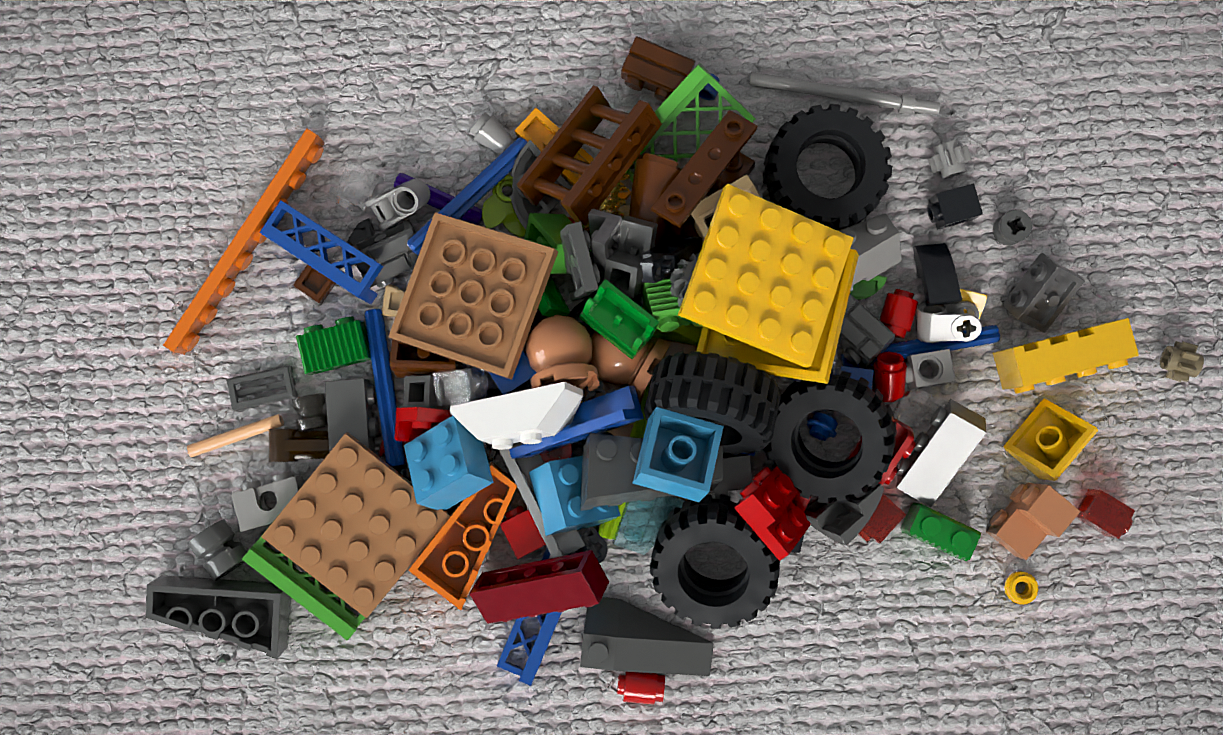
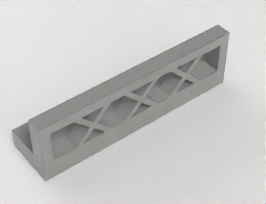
(557, 544)

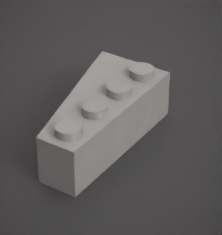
(876, 245)

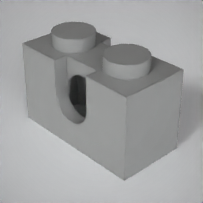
(251, 502)

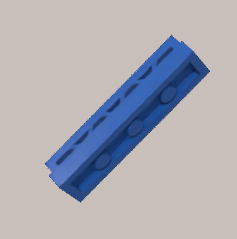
(320, 262)
(592, 416)
(535, 655)

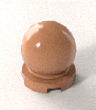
(561, 352)
(618, 368)

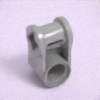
(394, 205)
(946, 322)

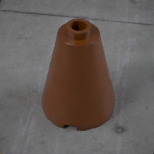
(650, 181)

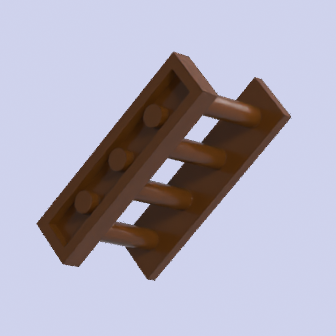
(608, 166)
(708, 171)

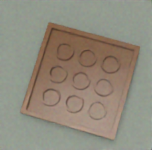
(473, 295)
(355, 525)

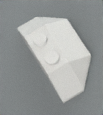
(520, 415)

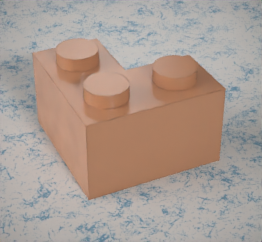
(1030, 517)

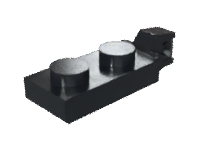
(666, 255)

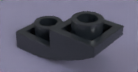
(938, 274)

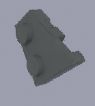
(577, 260)

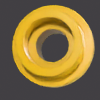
(1030, 591)

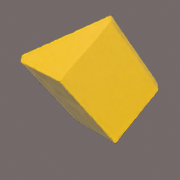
(1049, 440)

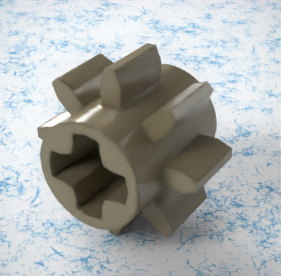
(1181, 361)

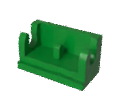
(619, 319)

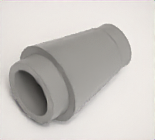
(491, 134)

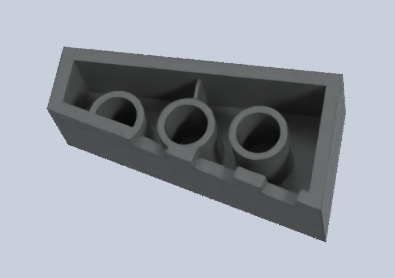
(610, 470)
(233, 610)

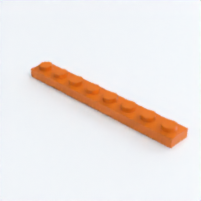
(239, 252)

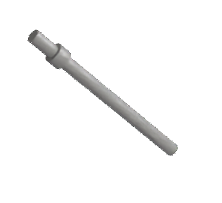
(905, 103)

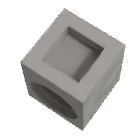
(941, 367)

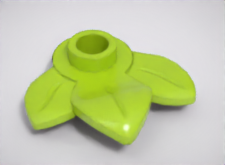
(499, 210)

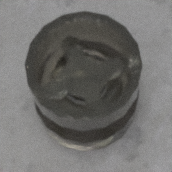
(310, 409)

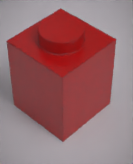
(521, 532)

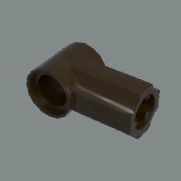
(291, 445)

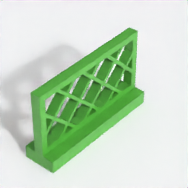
(677, 103)
(302, 589)

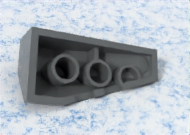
(637, 641)

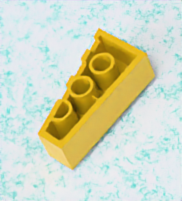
(1066, 354)

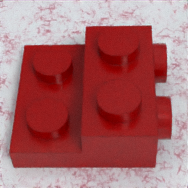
(771, 513)

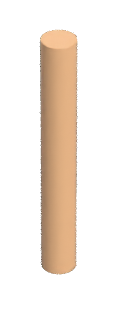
(235, 435)

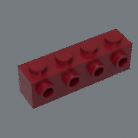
(540, 587)

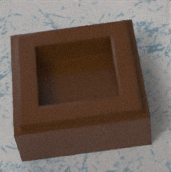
(314, 284)

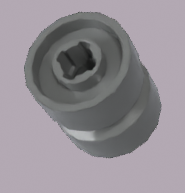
(218, 549)

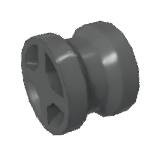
(1005, 230)

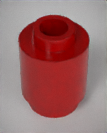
(899, 312)
(890, 376)
(641, 687)

